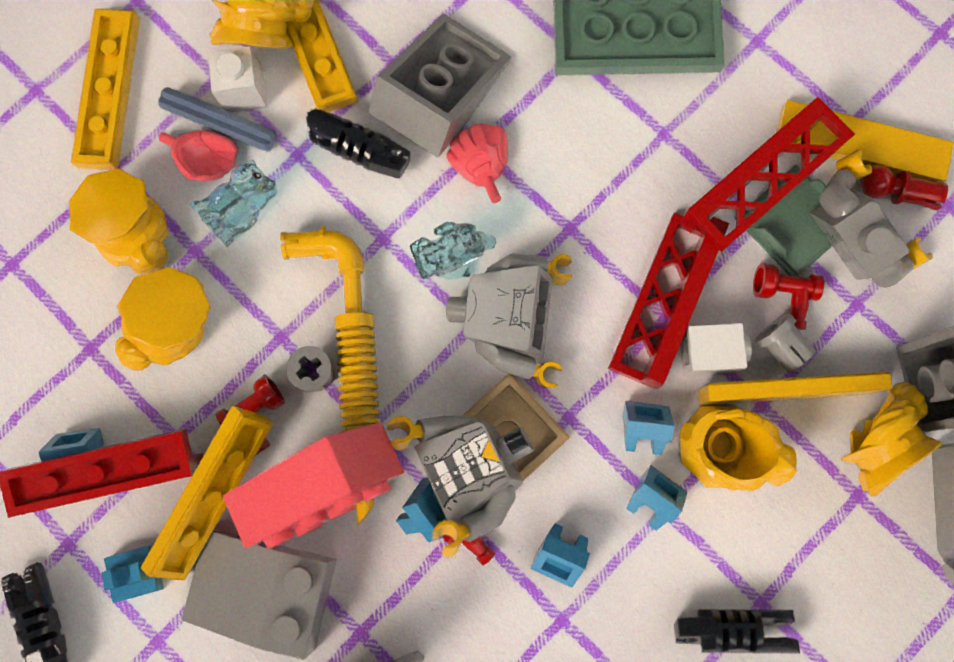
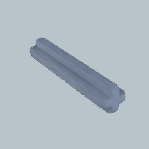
(217, 119)

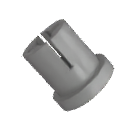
(786, 343)
(298, 372)

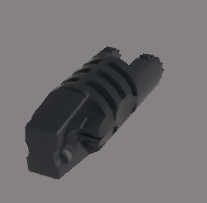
(357, 144)
(36, 620)
(736, 631)

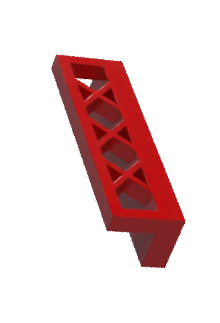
(752, 170)
(678, 315)
(98, 472)

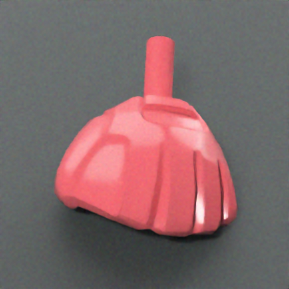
(202, 154)
(480, 156)

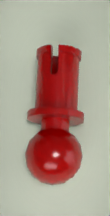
(903, 188)

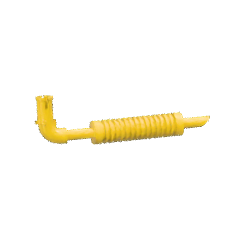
(353, 328)

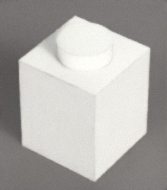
(237, 79)
(715, 350)

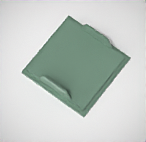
(789, 229)

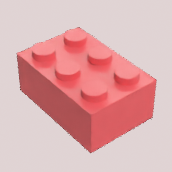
(312, 483)

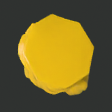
(258, 22)
(120, 220)
(161, 318)
(891, 440)
(735, 449)

